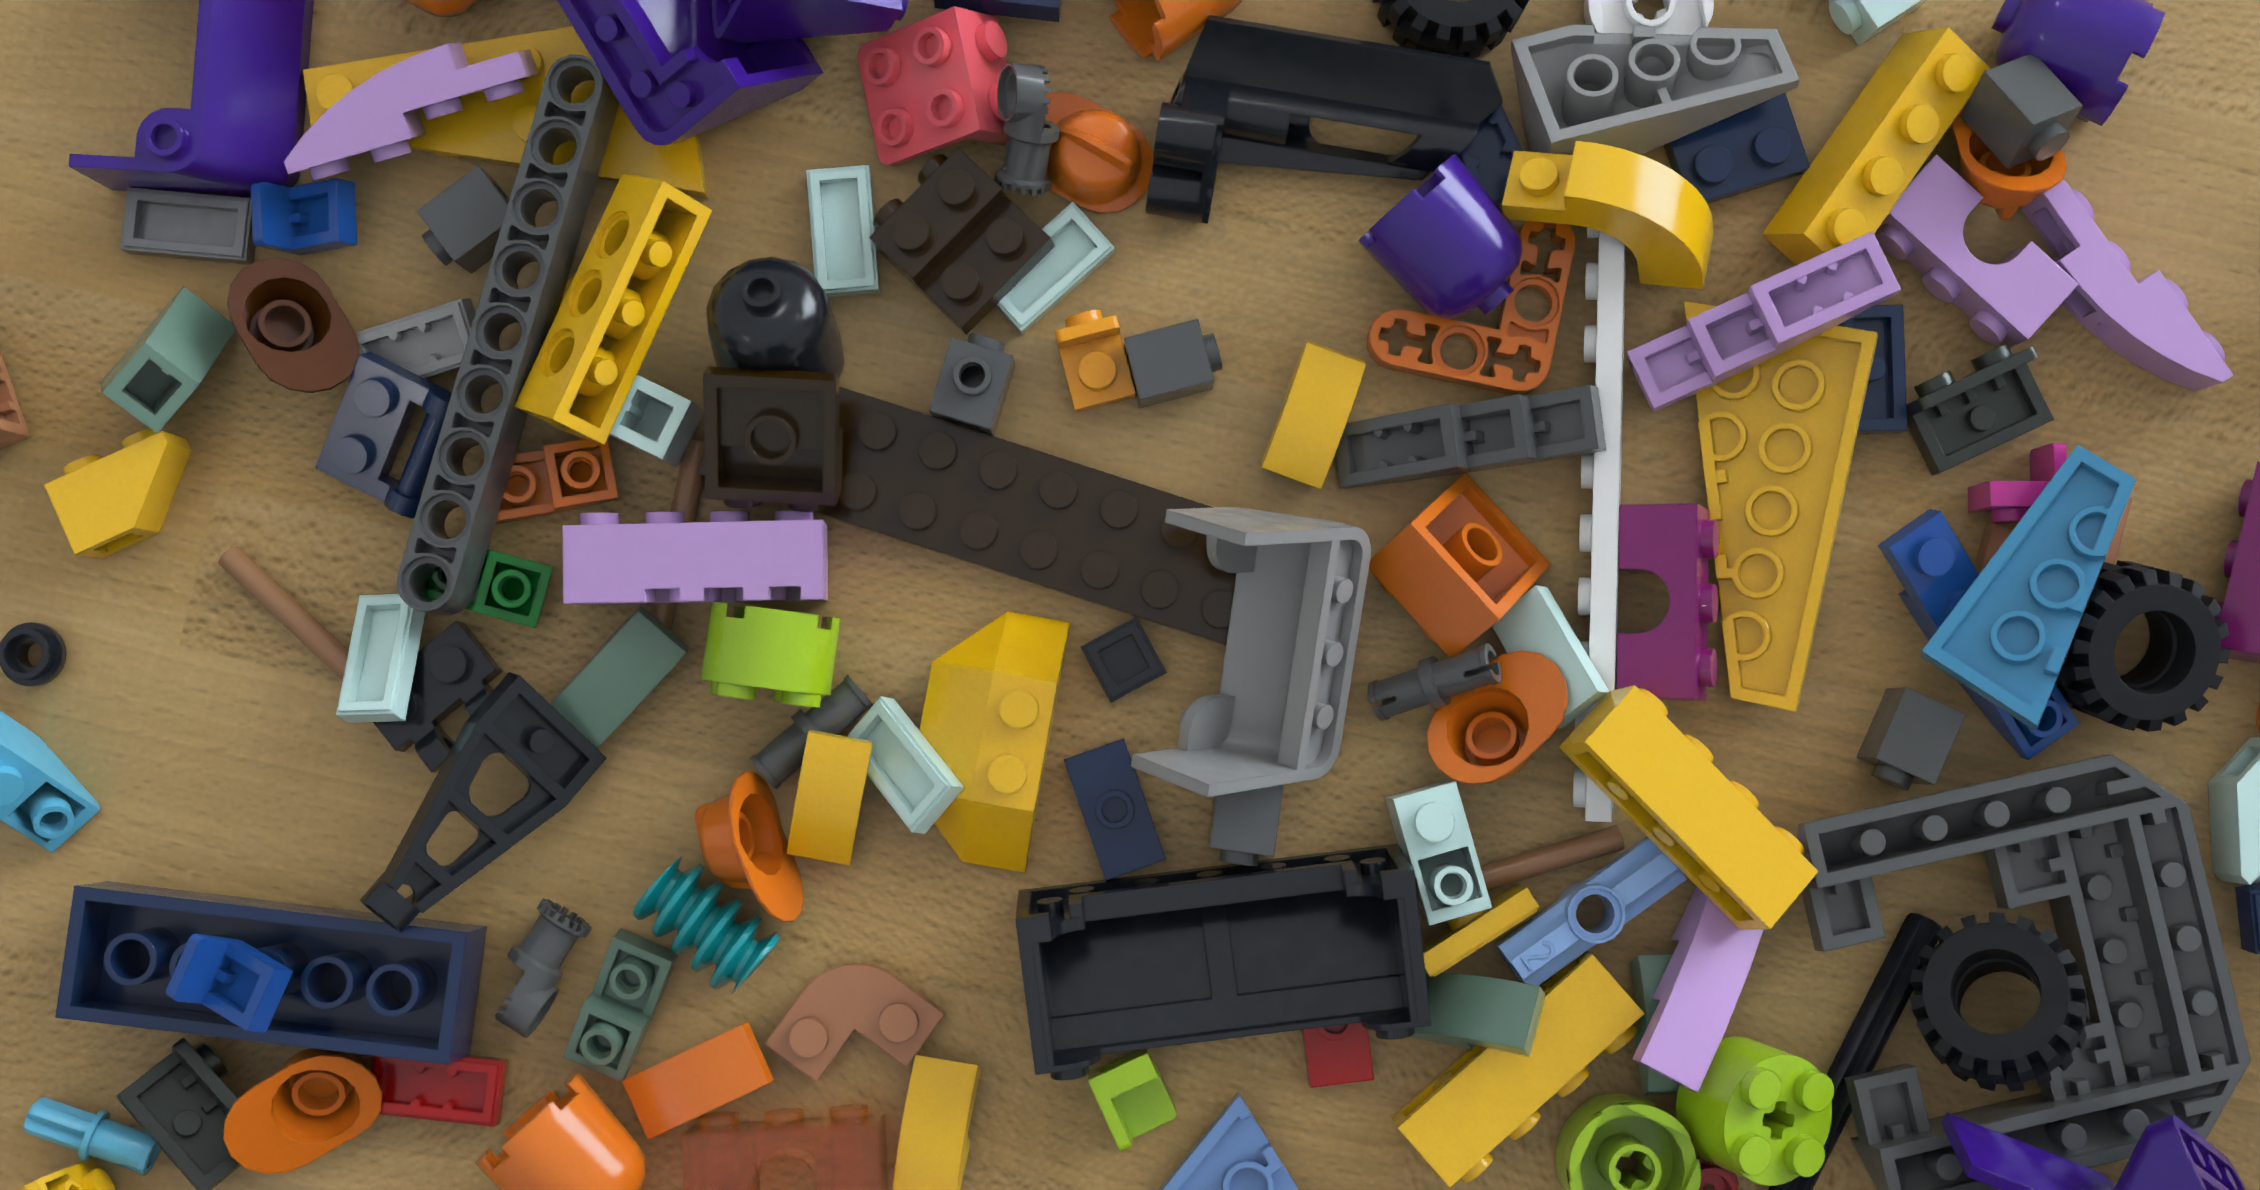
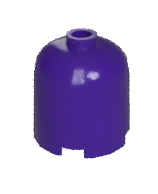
(2080, 43)
(1448, 244)

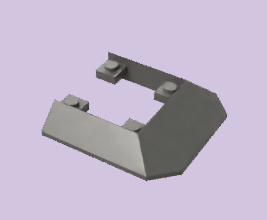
(2125, 902)

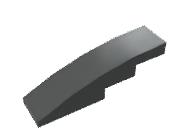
(1470, 437)

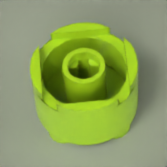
(770, 652)
(1759, 1112)
(1625, 1127)

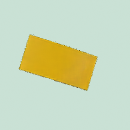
(1313, 414)
(829, 797)
(936, 1125)

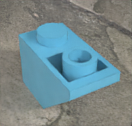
(38, 789)

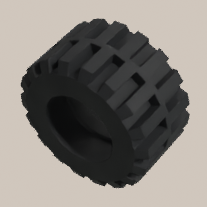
(1451, 25)
(2179, 656)
(1987, 949)

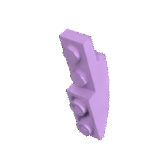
(384, 109)
(2135, 318)

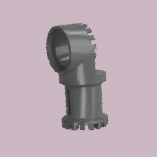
(1030, 136)
(540, 958)

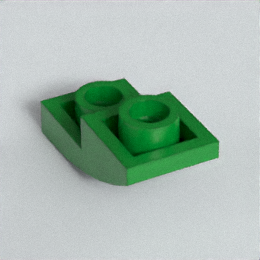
(506, 588)

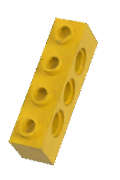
(613, 307)

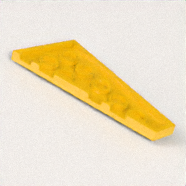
(501, 127)
(1776, 482)

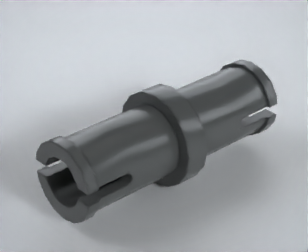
(1435, 682)
(835, 714)

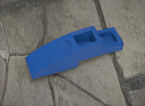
(1935, 578)

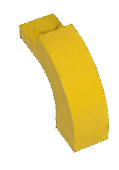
(1622, 196)

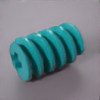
(705, 925)

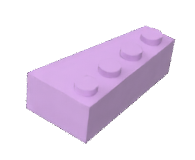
(695, 560)

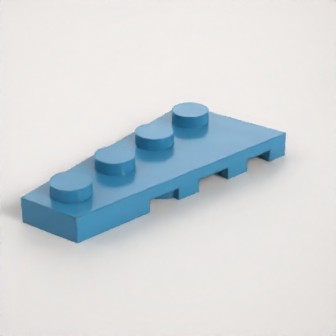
(2029, 599)

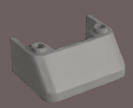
(1283, 657)

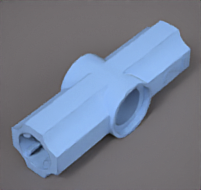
(1554, 935)

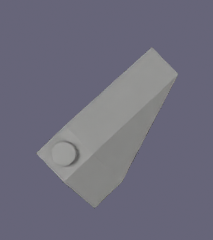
(1642, 84)

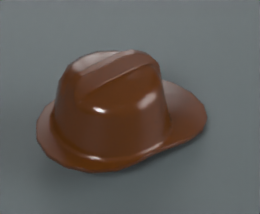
(292, 325)

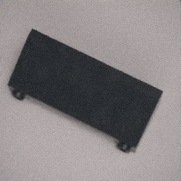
(1221, 955)

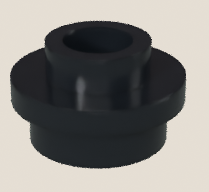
(15, 650)

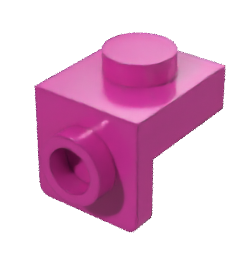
(2012, 499)

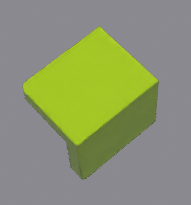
(1131, 1096)

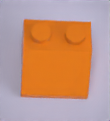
(1458, 566)

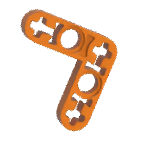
(1510, 335)

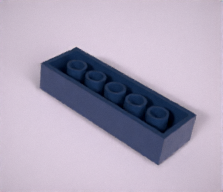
(350, 986)

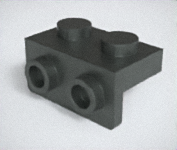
(1978, 411)
(184, 1112)

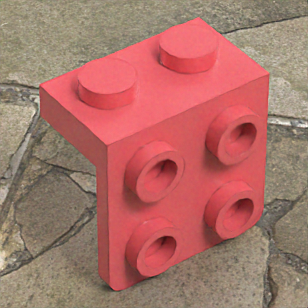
(934, 84)

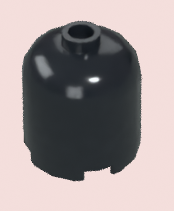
(773, 319)

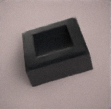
(1123, 659)

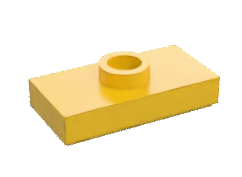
(1477, 929)

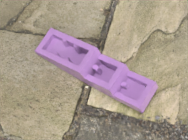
(1764, 321)
(1697, 993)

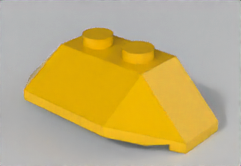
(992, 725)

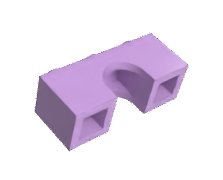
(2000, 299)

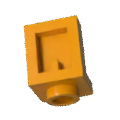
(1094, 360)

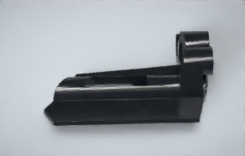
(1260, 84)

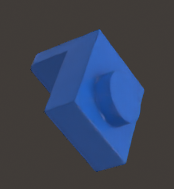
(304, 216)
(230, 980)

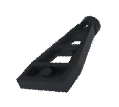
(532, 738)

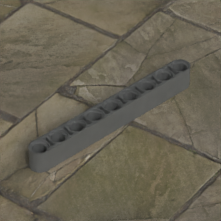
(499, 306)

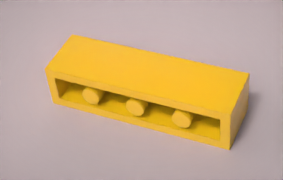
(1878, 144)
(1690, 807)
(1499, 1092)

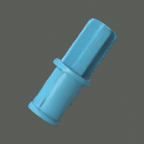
(92, 1135)

